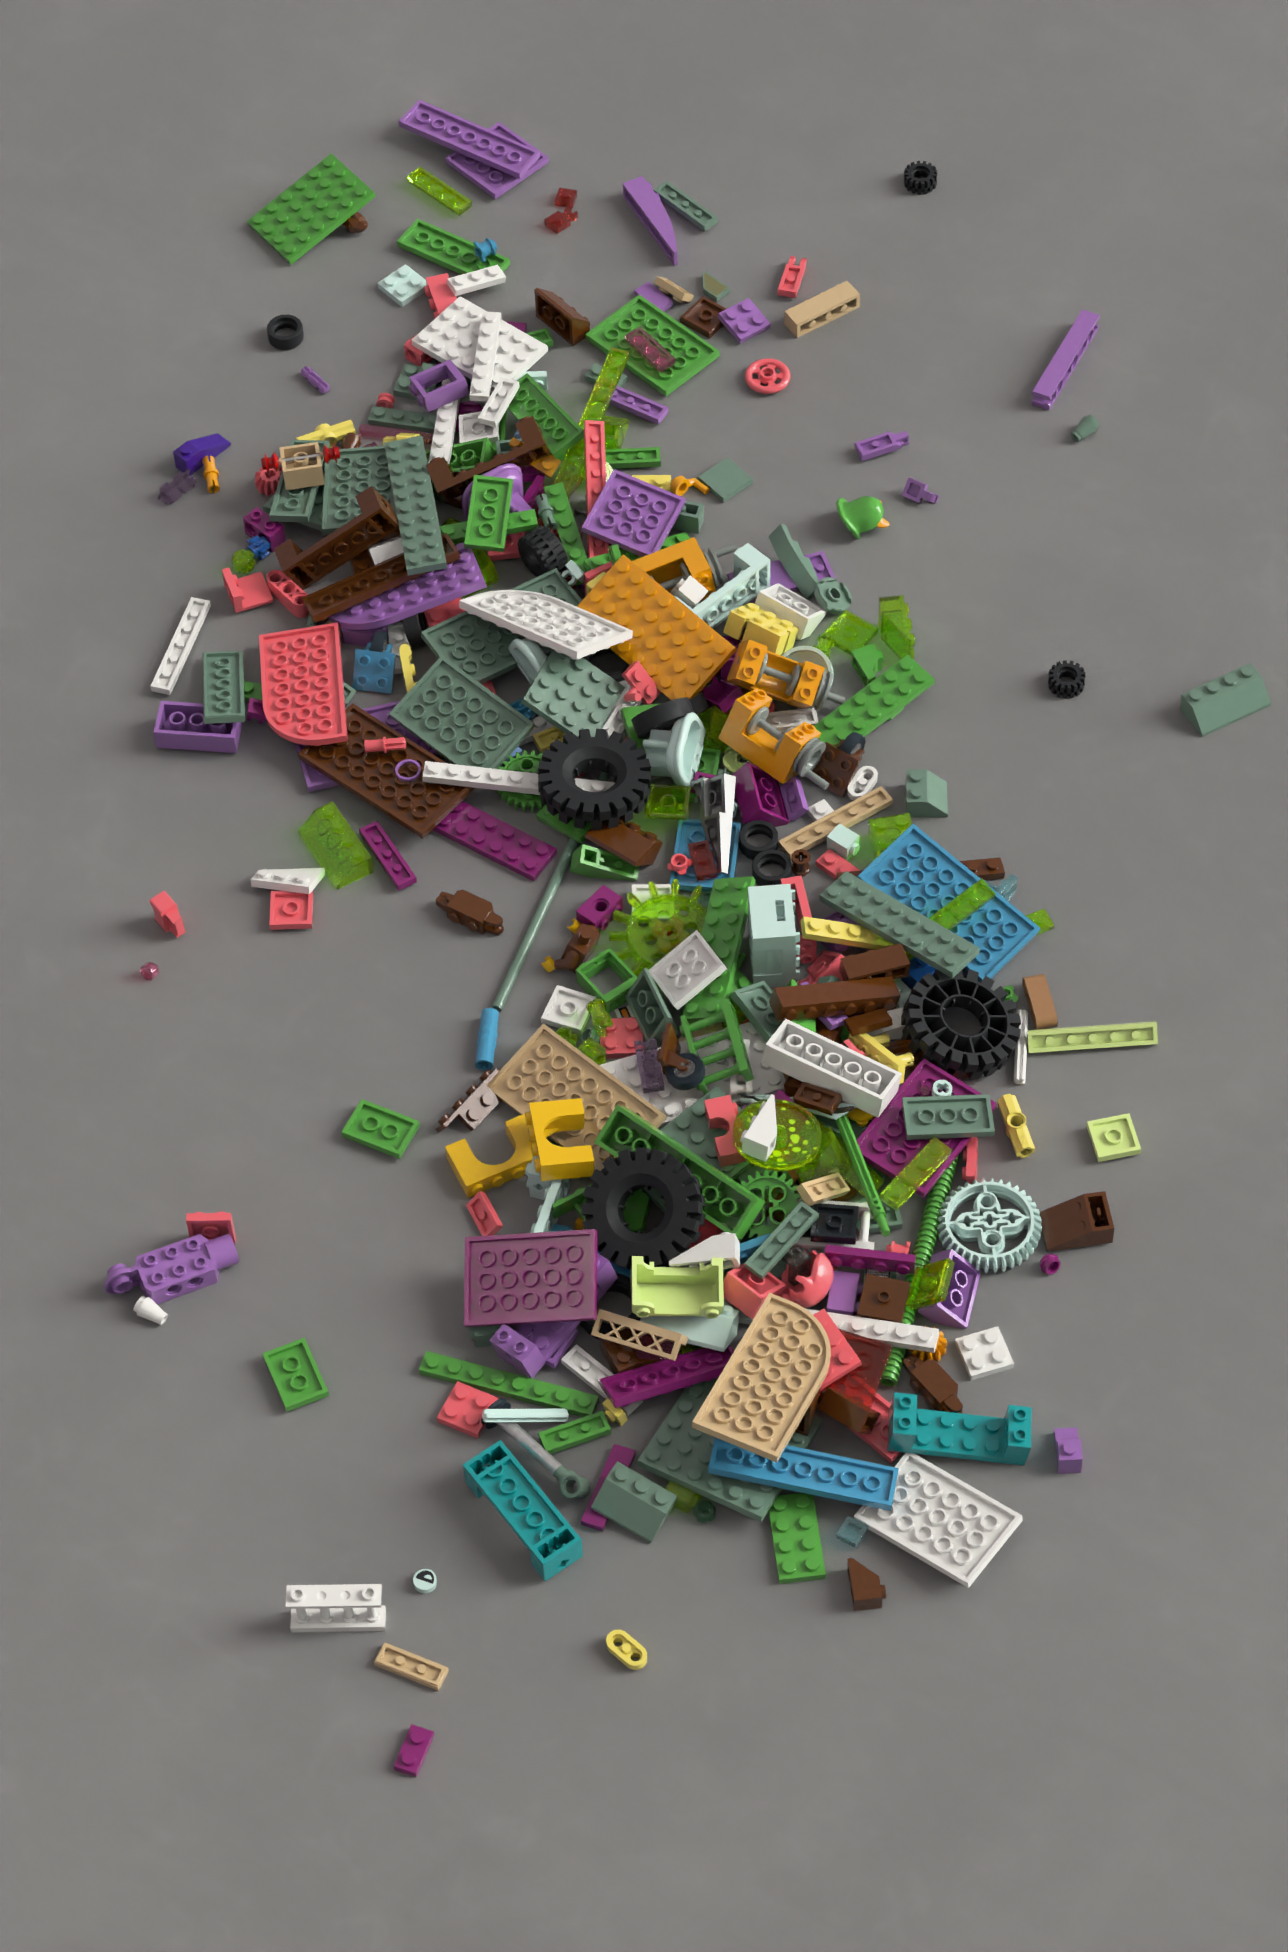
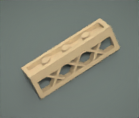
(644, 1328)

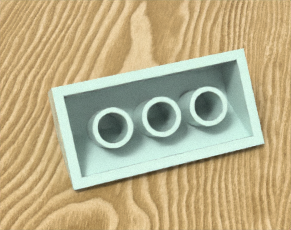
(702, 1331)

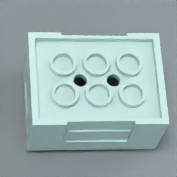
(773, 935)

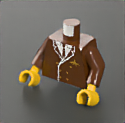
(578, 948)

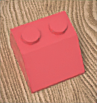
(748, 1291)

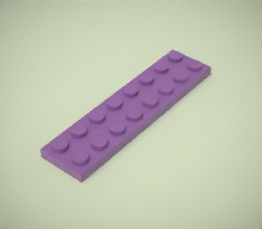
(469, 139)

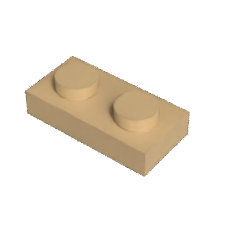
(669, 287)

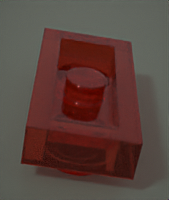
(702, 860)

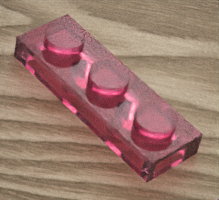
(650, 349)

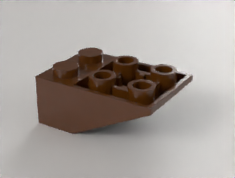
(1078, 1222)

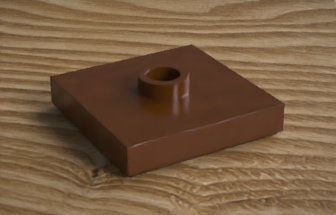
(883, 1298)

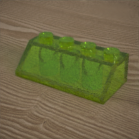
(336, 846)

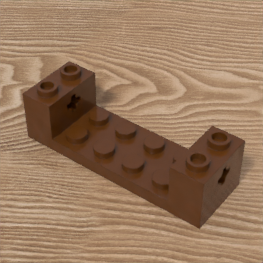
(452, 486)
(341, 545)

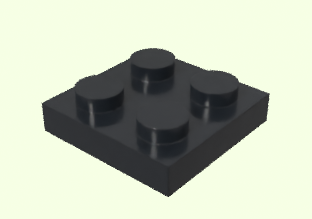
(835, 1224)

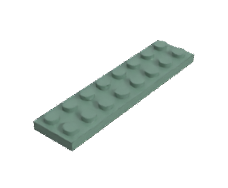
(899, 924)

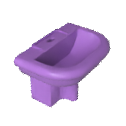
(506, 470)

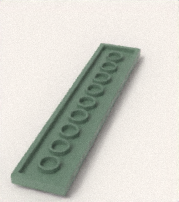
(415, 505)

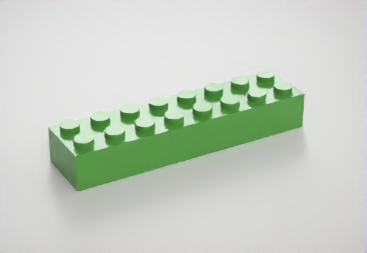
(726, 1201)

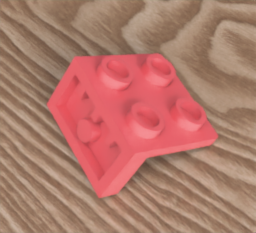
(246, 591)

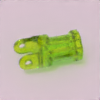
(600, 1017)

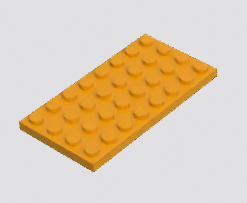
(667, 636)

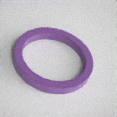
(409, 778)

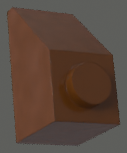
(864, 1587)

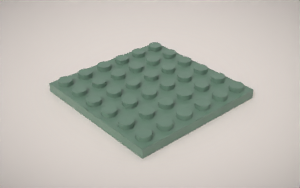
(685, 1454)

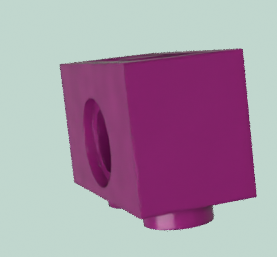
(604, 901)

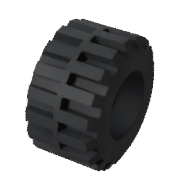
(542, 551)

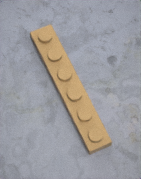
(847, 816)

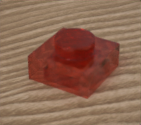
(565, 197)

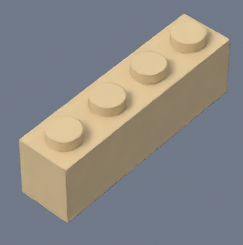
(822, 309)

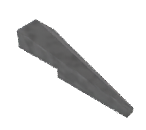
(716, 805)

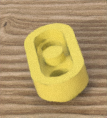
(629, 1649)

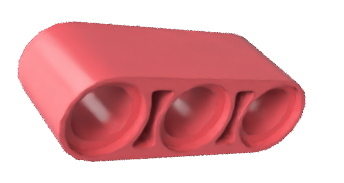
(287, 593)

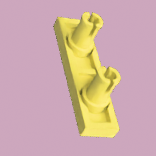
(875, 1049)

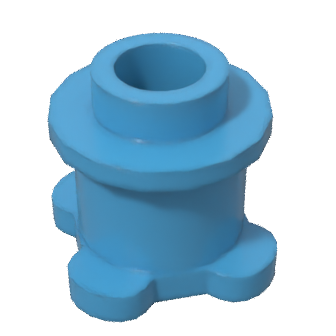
(485, 249)

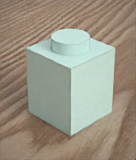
(843, 842)

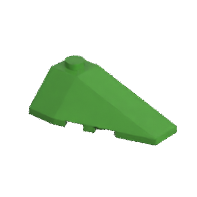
(468, 454)

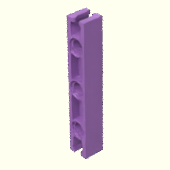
(1065, 359)

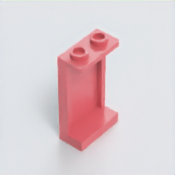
(808, 947)

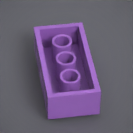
(183, 727)

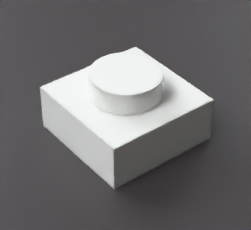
(819, 810)

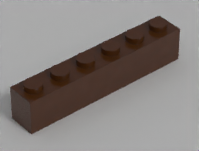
(834, 998)

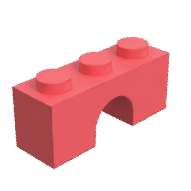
(722, 1114)

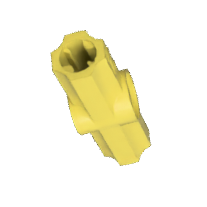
(330, 433)
(1018, 1134)

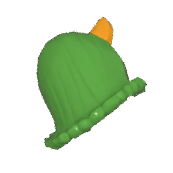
(861, 514)

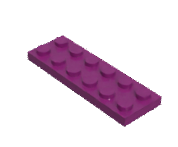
(497, 840)
(665, 1376)

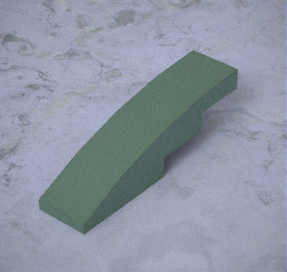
(792, 558)

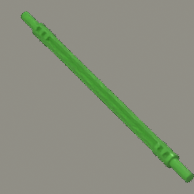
(863, 1174)

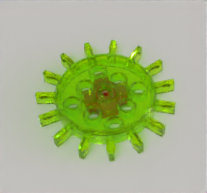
(665, 934)

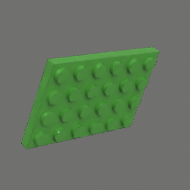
(311, 208)
(689, 349)

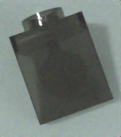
(799, 1264)

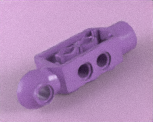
(174, 1268)

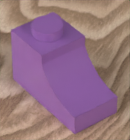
(1068, 1450)

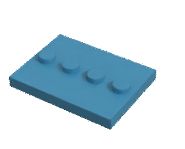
(690, 832)

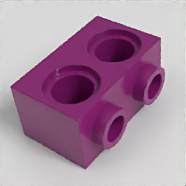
(259, 524)

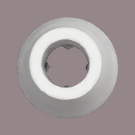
(150, 1310)

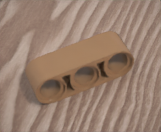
(1039, 1002)

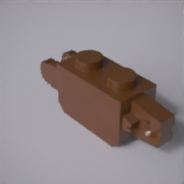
(471, 912)
(933, 1384)

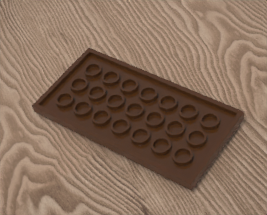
(373, 777)

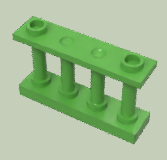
(731, 1032)

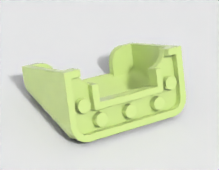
(677, 1289)

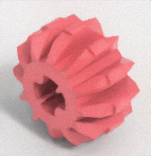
(267, 482)

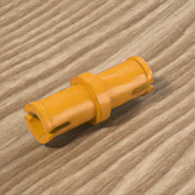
(211, 474)

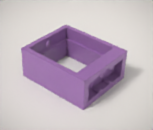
(443, 395)

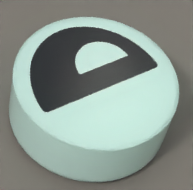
(425, 1581)

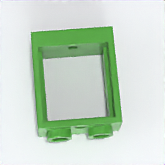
(601, 961)

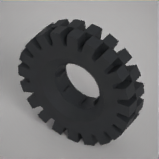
(613, 756)
(961, 1053)
(622, 1178)

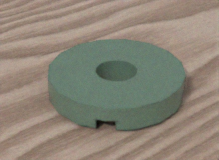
(827, 601)

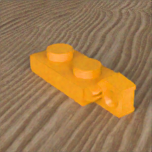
(546, 465)

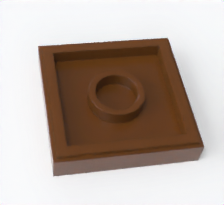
(703, 317)

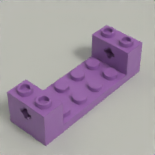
(535, 1343)

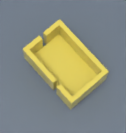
(761, 627)

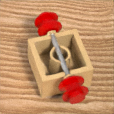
(301, 464)

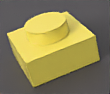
(614, 1414)

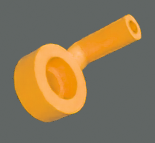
(680, 485)

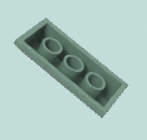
(1225, 700)

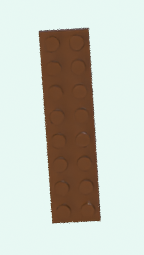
(367, 584)

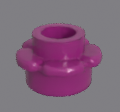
(1050, 1264)

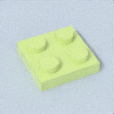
(1113, 1137)

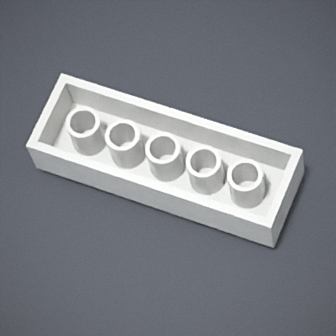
(831, 1067)

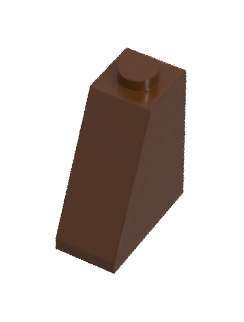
(848, 1411)

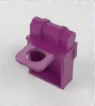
(721, 694)

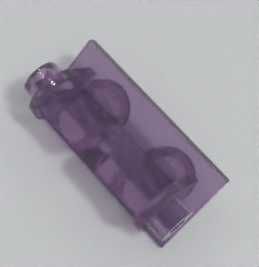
(180, 481)

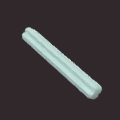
(525, 1415)

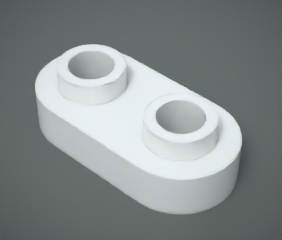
(859, 785)

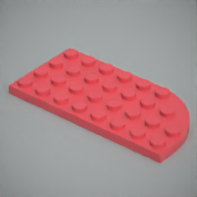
(304, 684)

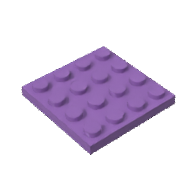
(488, 178)
(633, 514)

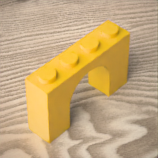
(552, 1160)
(478, 1176)

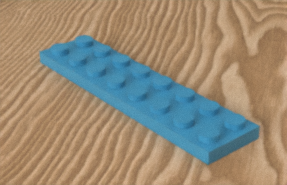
(809, 1473)

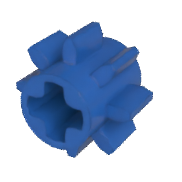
(259, 547)

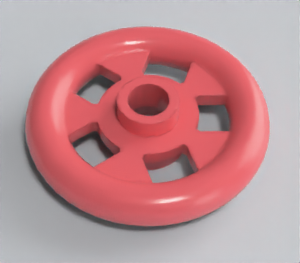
(767, 376)

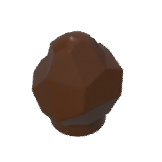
(356, 223)

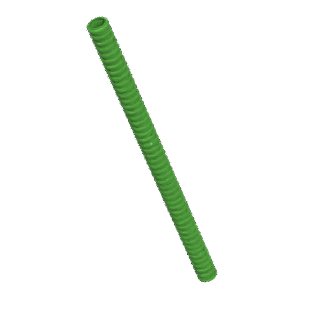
(923, 1250)

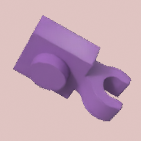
(917, 491)

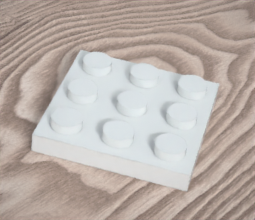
(687, 969)

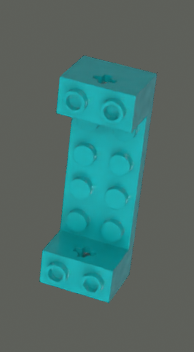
(959, 1434)
(524, 1508)

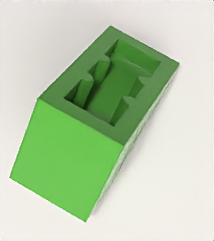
(867, 662)

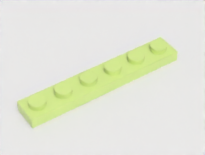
(1092, 1037)

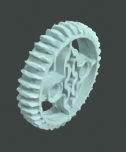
(990, 1224)

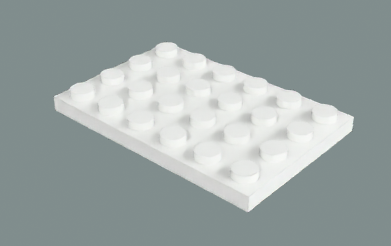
(456, 335)
(942, 1520)

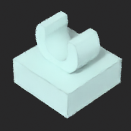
(575, 571)

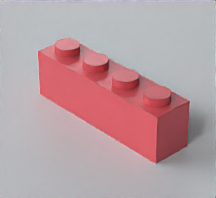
(439, 293)

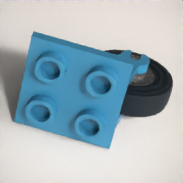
(375, 665)

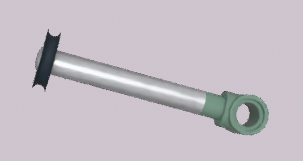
(566, 1478)

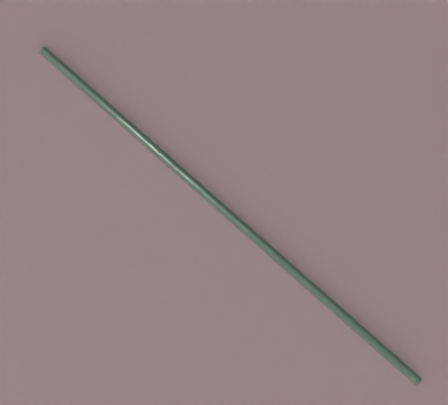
(539, 914)

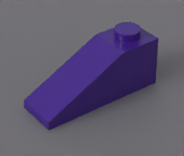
(193, 451)

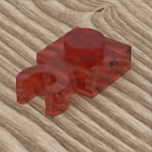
(559, 221)

